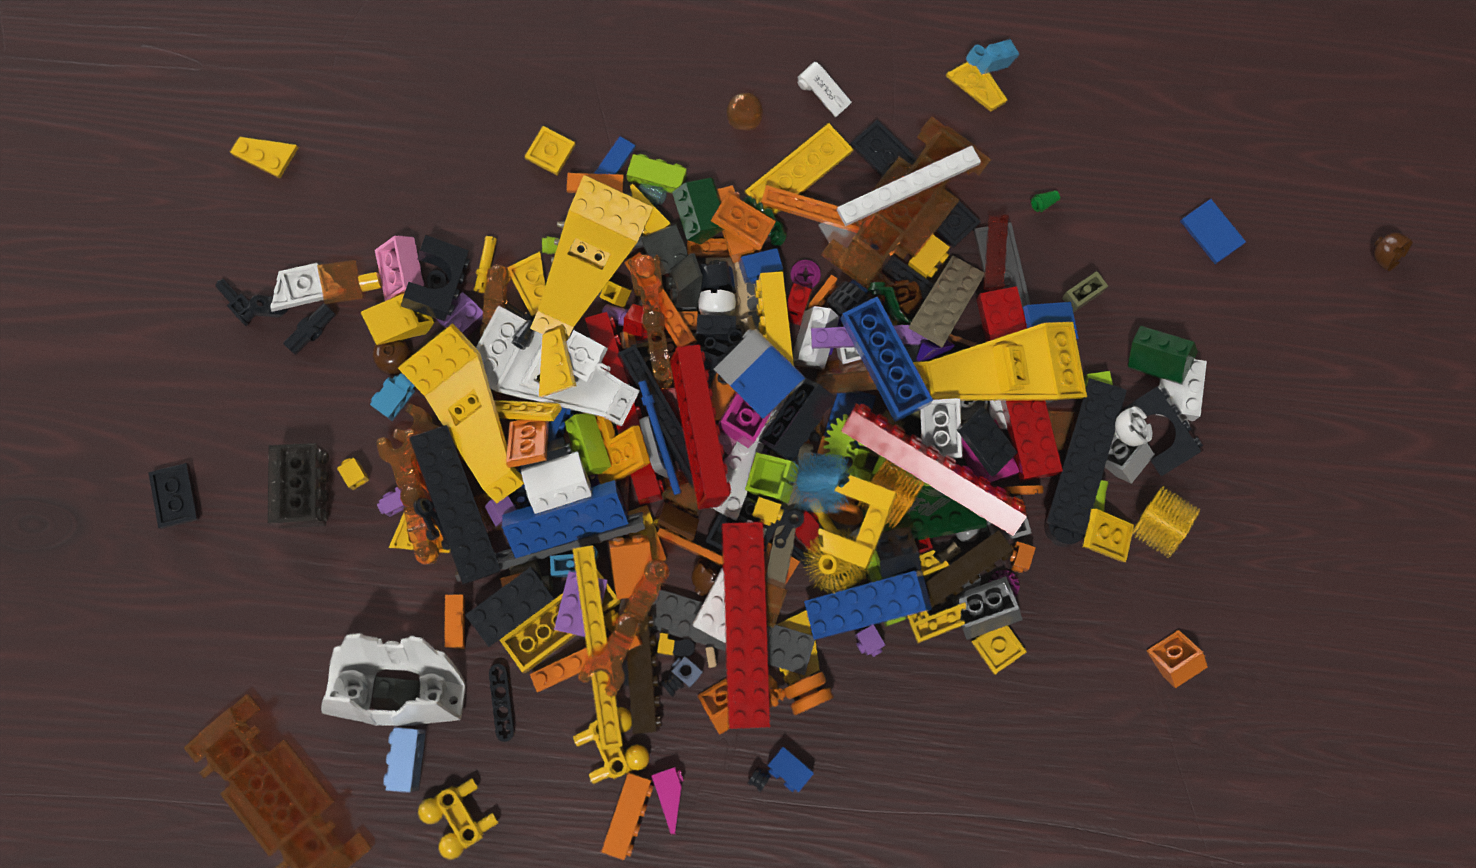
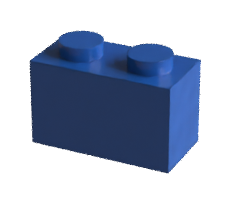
(758, 263)
(790, 770)

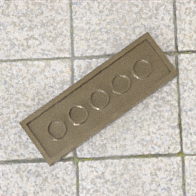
(946, 301)

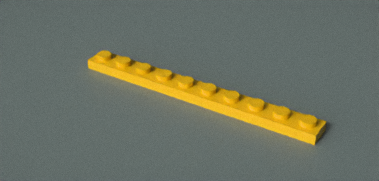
(595, 641)

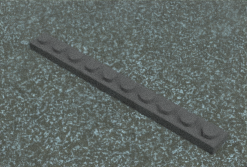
(506, 558)

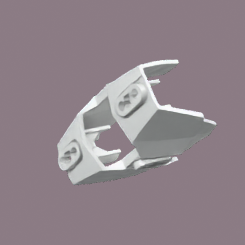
(354, 672)

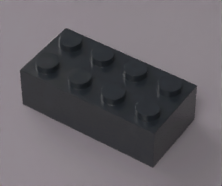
(797, 419)
(510, 606)

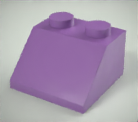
(465, 315)

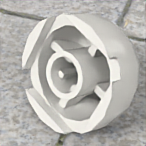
(718, 303)
(1132, 428)

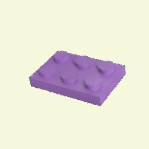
(569, 615)

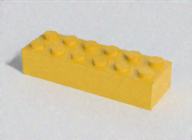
(773, 312)
(536, 636)

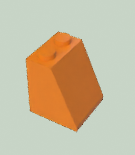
(628, 562)

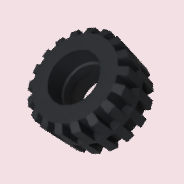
(846, 298)

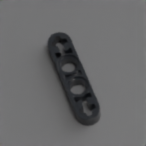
(503, 702)

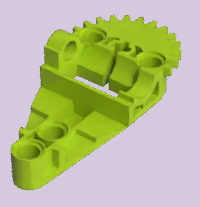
(844, 445)

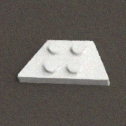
(297, 287)

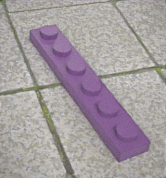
(838, 337)

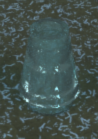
(653, 193)

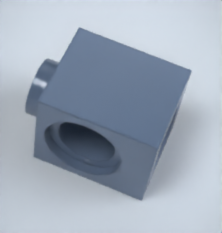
(692, 678)

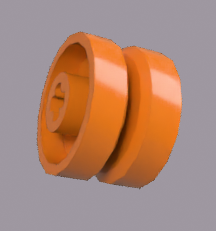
(807, 691)

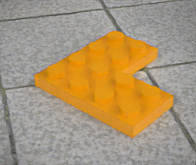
(625, 451)

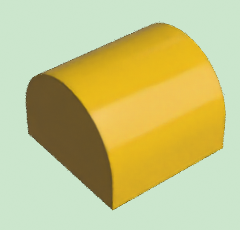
(370, 281)

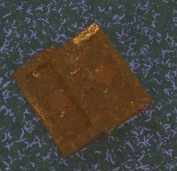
(339, 281)

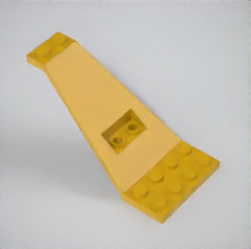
(604, 224)
(1019, 366)
(449, 374)

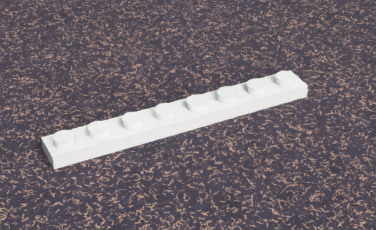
(908, 185)

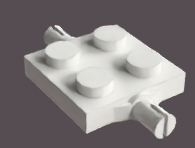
(586, 356)

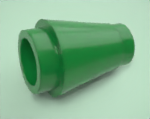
(1044, 200)

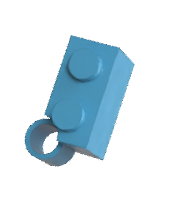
(994, 57)
(393, 396)
(564, 563)

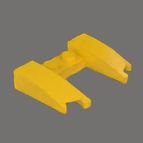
(863, 548)
(928, 626)

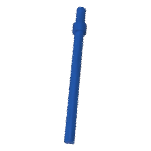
(648, 401)

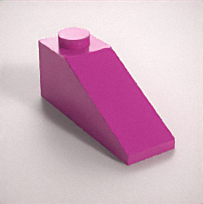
(669, 792)

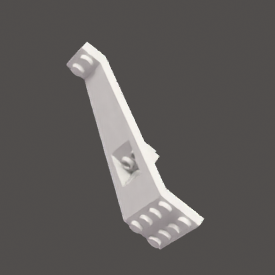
(516, 373)

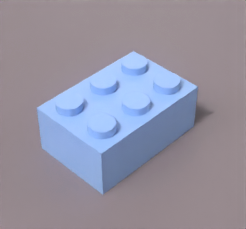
(405, 759)

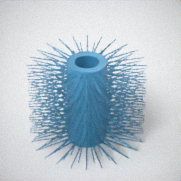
(820, 483)

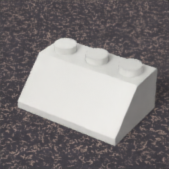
(803, 353)
(1190, 393)
(940, 427)
(556, 482)

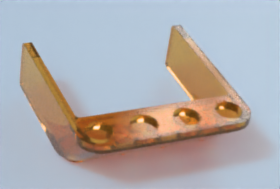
(844, 378)

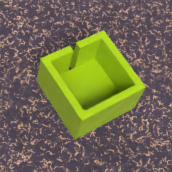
(771, 477)

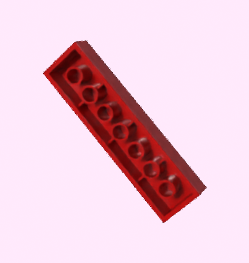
(699, 427)

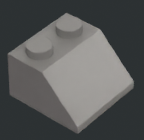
(1126, 460)

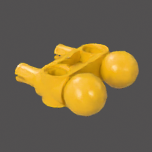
(634, 758)
(459, 818)

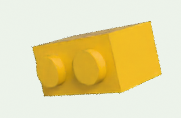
(929, 257)

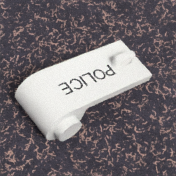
(824, 87)

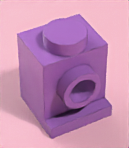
(391, 503)

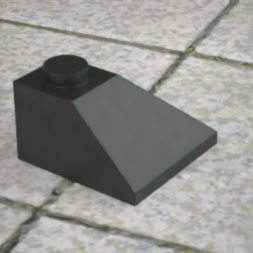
(393, 693)

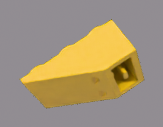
(392, 322)

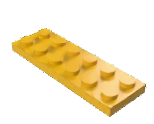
(804, 165)

